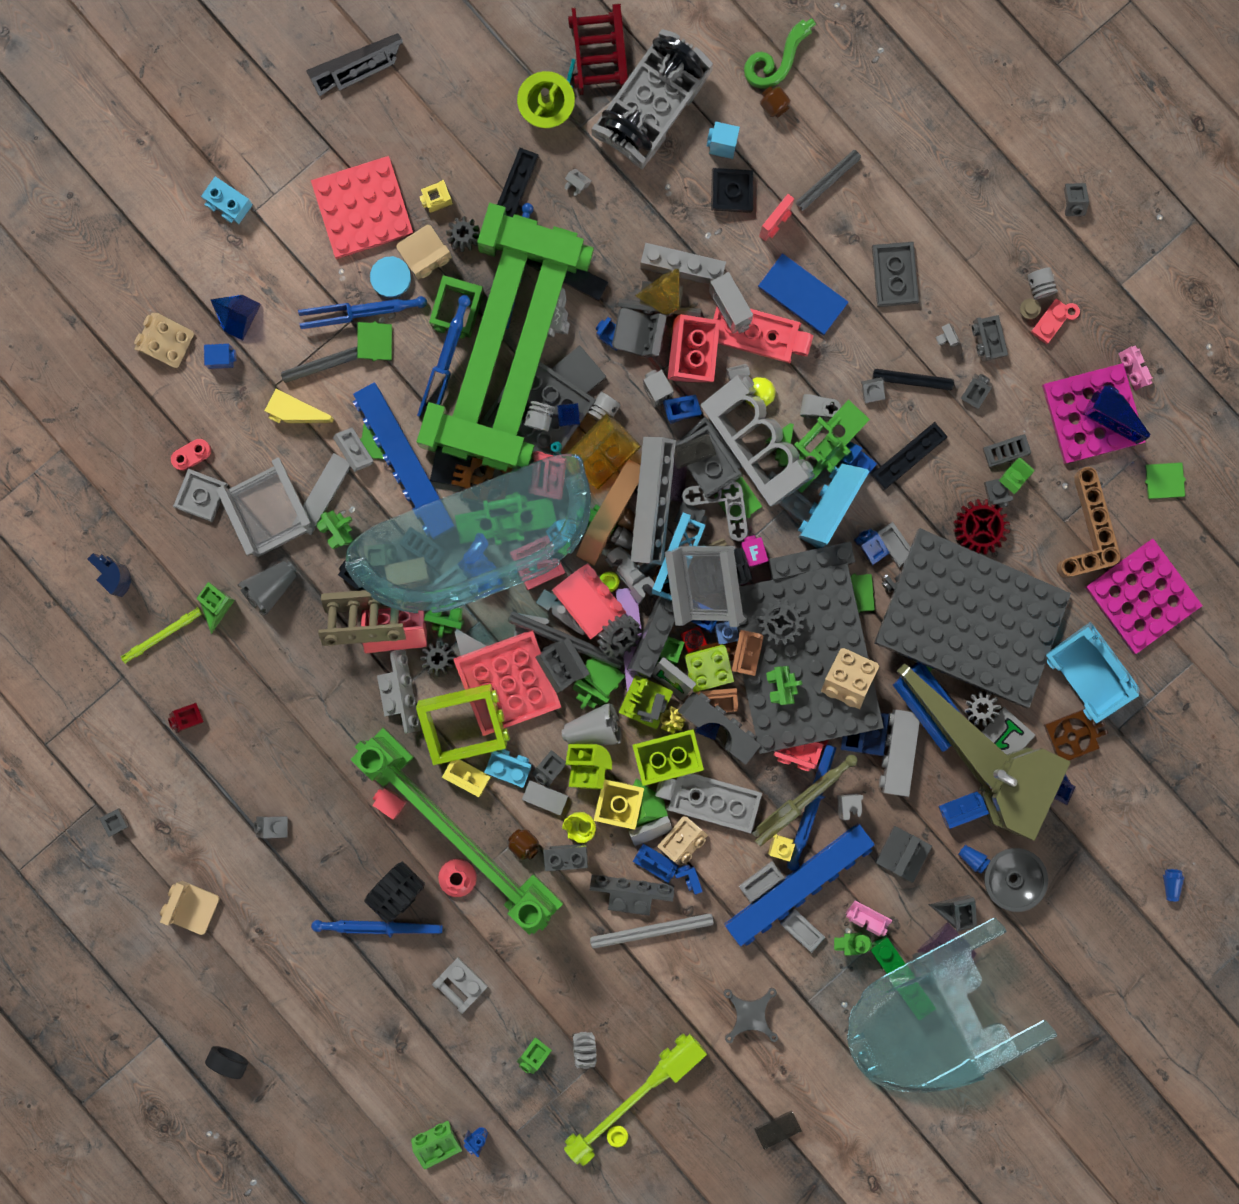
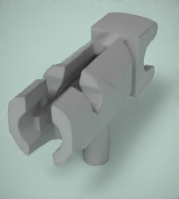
(631, 573)
(548, 601)

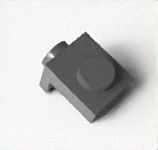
(658, 706)
(271, 827)

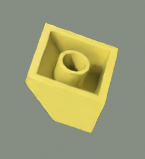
(618, 804)

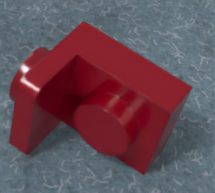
(185, 718)

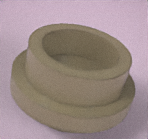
(1030, 308)

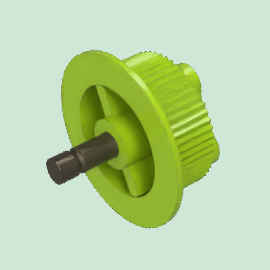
(545, 99)

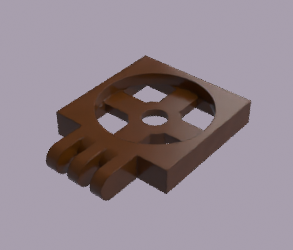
(467, 477)
(1090, 728)

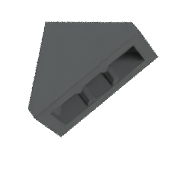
(958, 912)

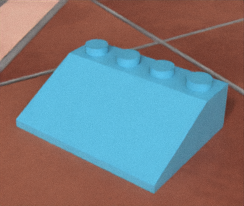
(832, 505)

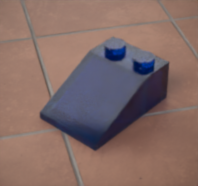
(1116, 414)

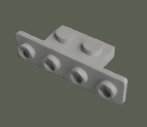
(398, 693)

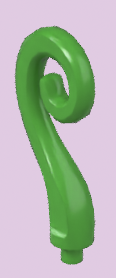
(795, 36)

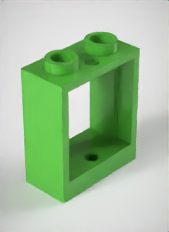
(461, 287)

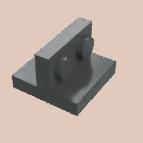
(561, 664)
(903, 854)

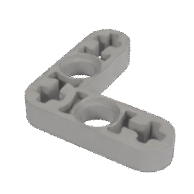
(729, 501)

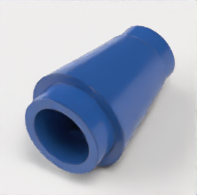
(974, 858)
(1173, 884)

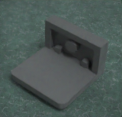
(639, 333)

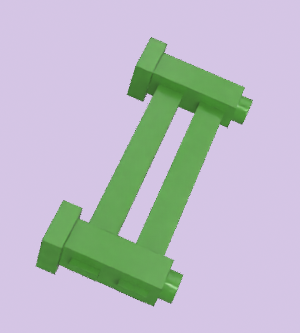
(519, 240)
(383, 760)

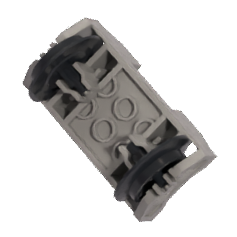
(653, 97)

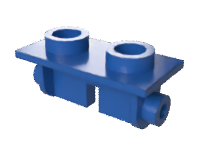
(655, 863)
(475, 1140)

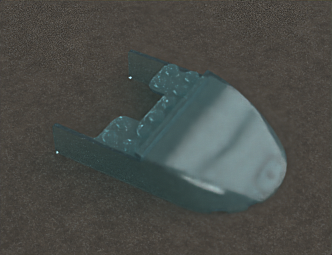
(920, 1028)

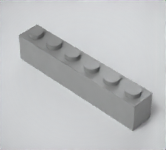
(653, 500)

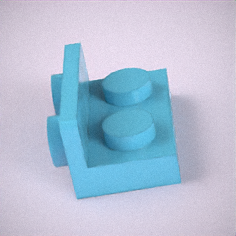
(509, 768)

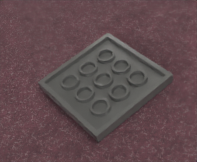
(551, 390)

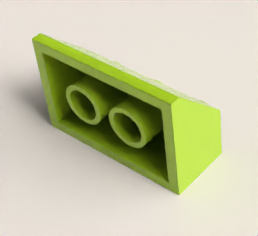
(668, 757)

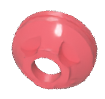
(468, 874)

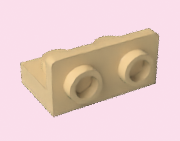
(682, 841)

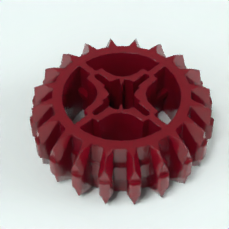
(994, 514)

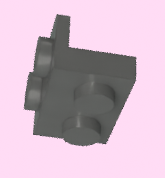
(989, 337)

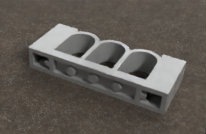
(723, 402)

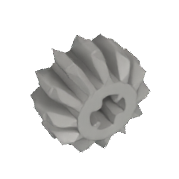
(981, 716)
(584, 1050)

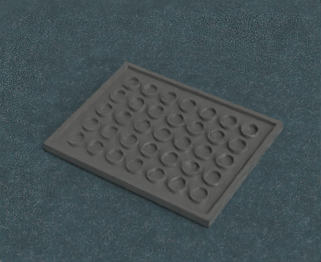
(972, 618)
(830, 625)

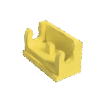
(466, 777)

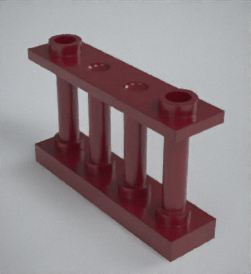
(615, 37)

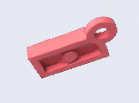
(1053, 320)

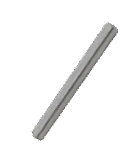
(651, 931)

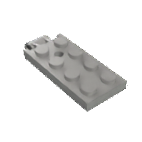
(718, 801)

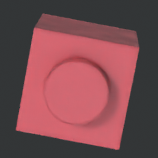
(389, 802)

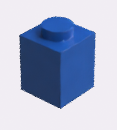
(219, 356)

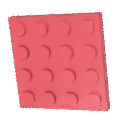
(362, 207)
(515, 676)

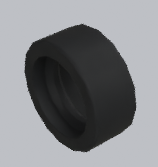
(226, 1062)

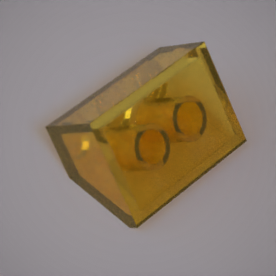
(605, 450)

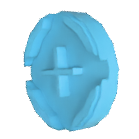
(390, 277)

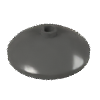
(1030, 879)

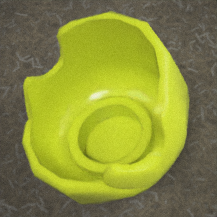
(764, 389)
(579, 827)

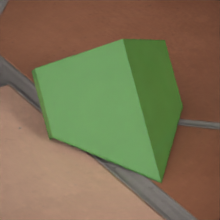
(214, 604)
(651, 806)

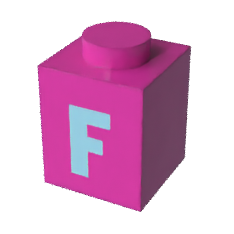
(754, 551)

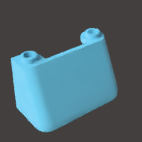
(1094, 672)

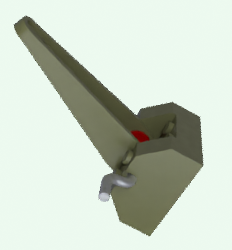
(1013, 785)

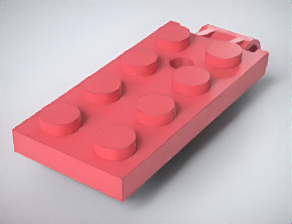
(756, 337)

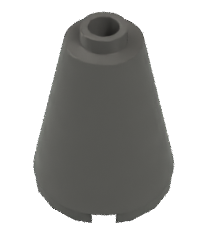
(268, 586)

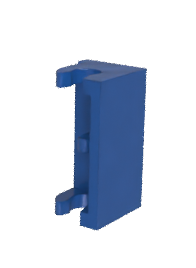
(963, 810)

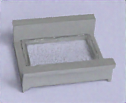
(265, 510)
(704, 584)

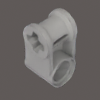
(817, 406)

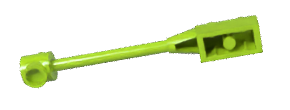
(673, 1064)

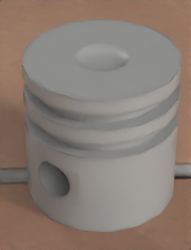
(1042, 283)
(603, 405)
(539, 416)

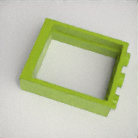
(426, 705)

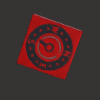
(693, 639)

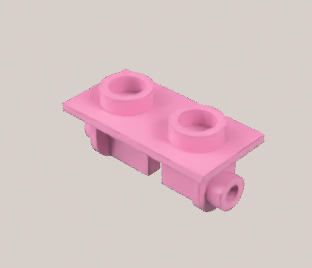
(1138, 375)
(864, 915)

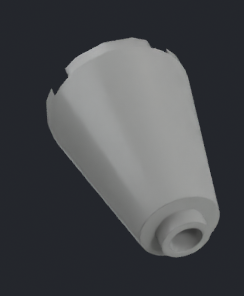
(594, 728)

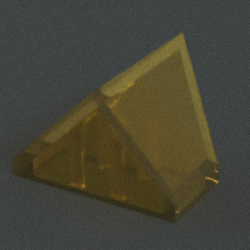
(663, 293)

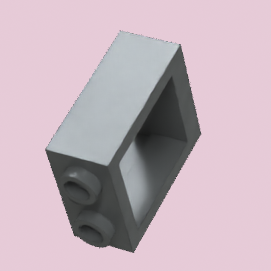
(557, 856)

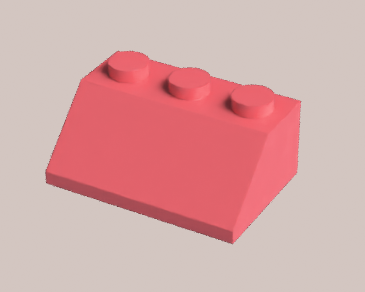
(693, 349)
(588, 600)
(414, 628)

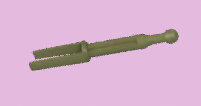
(792, 808)

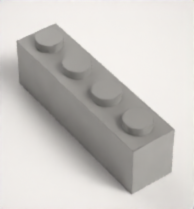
(690, 265)
(900, 753)

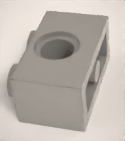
(657, 387)

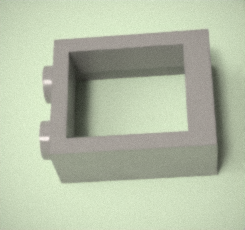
(731, 303)

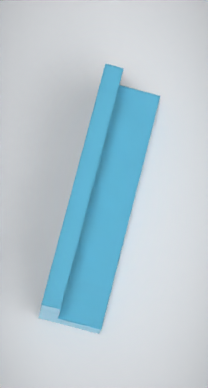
(675, 543)

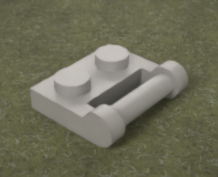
(465, 980)

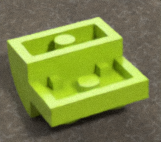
(587, 765)

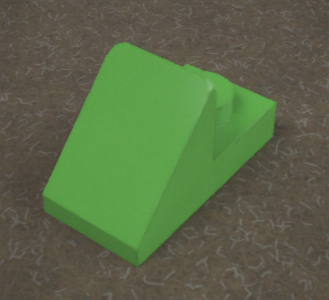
(781, 456)

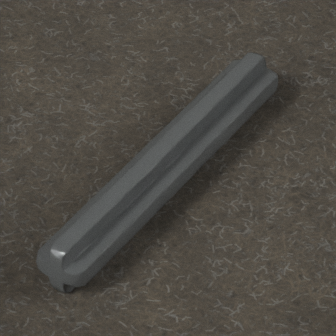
(830, 178)
(319, 365)

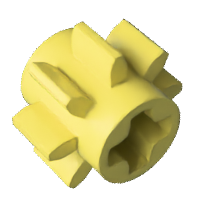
(671, 720)

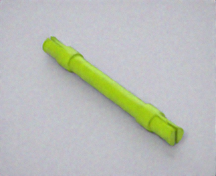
(183, 621)

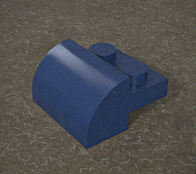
(114, 576)
(868, 742)

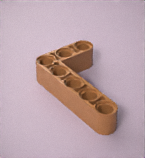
(609, 513)
(1094, 528)

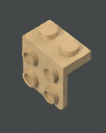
(424, 252)
(163, 339)
(850, 678)
(189, 907)

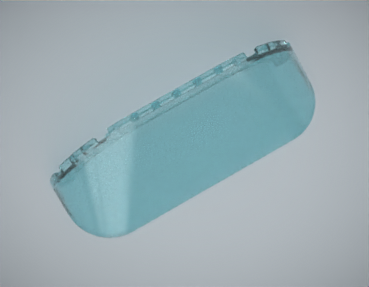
(475, 538)

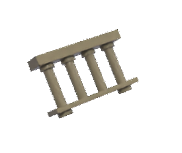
(353, 602)

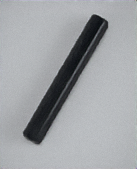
(914, 379)

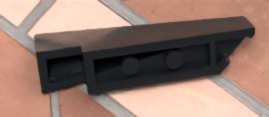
(355, 65)

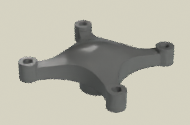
(750, 1015)

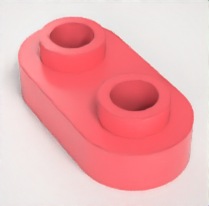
(190, 455)

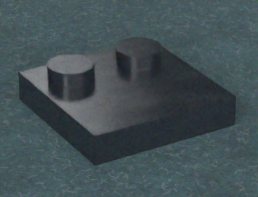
(732, 190)
(444, 467)

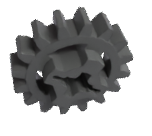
(779, 632)
(619, 636)

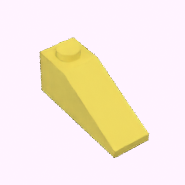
(291, 410)

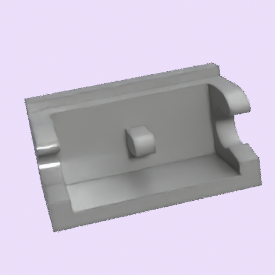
(850, 803)

